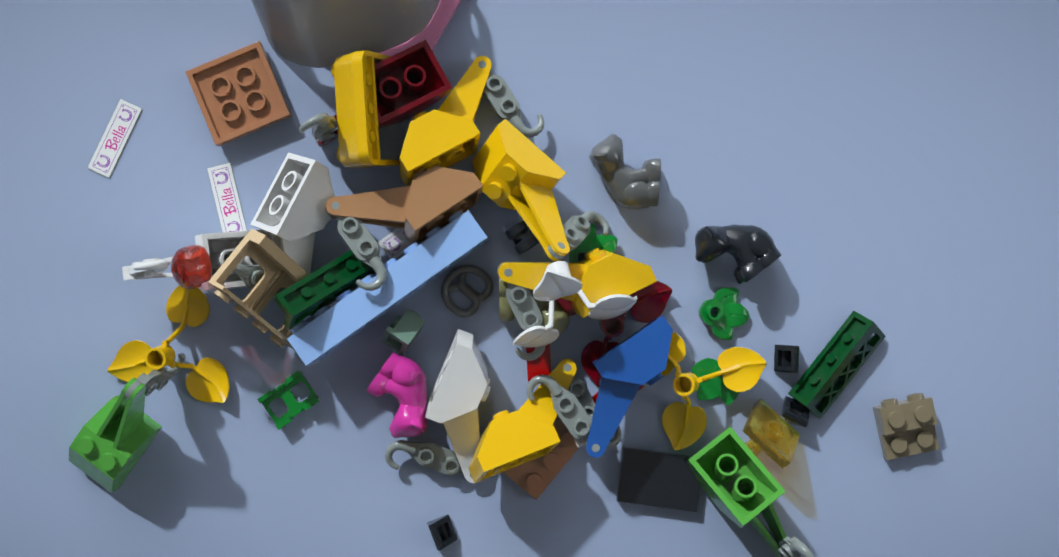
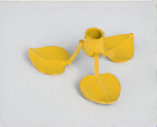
(740, 372)
(208, 379)

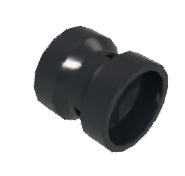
(522, 237)

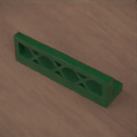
(321, 288)
(835, 362)

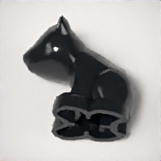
(748, 245)

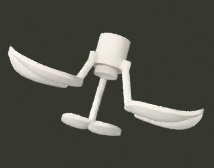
(559, 283)

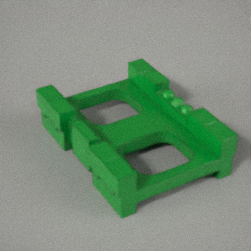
(284, 392)

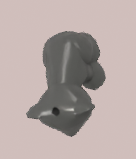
(628, 186)

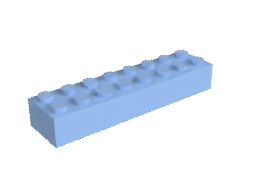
(405, 277)

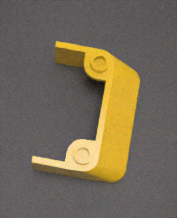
(358, 110)

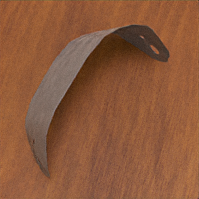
(322, 30)

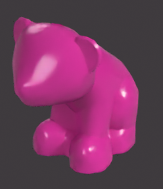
(407, 383)

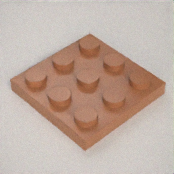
(238, 94)

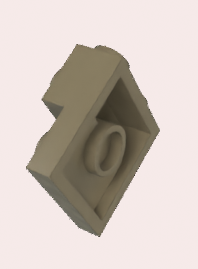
(906, 426)

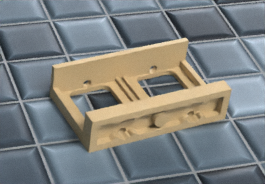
(278, 273)

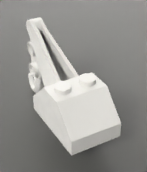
(217, 245)

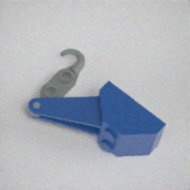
(623, 371)

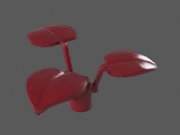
(649, 305)

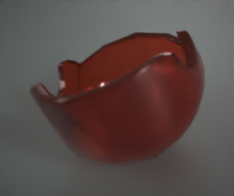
(191, 266)

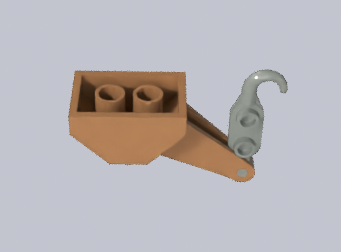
(415, 208)

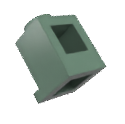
(403, 331)

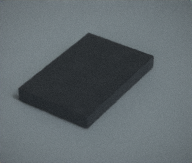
(657, 480)

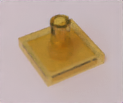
(770, 434)

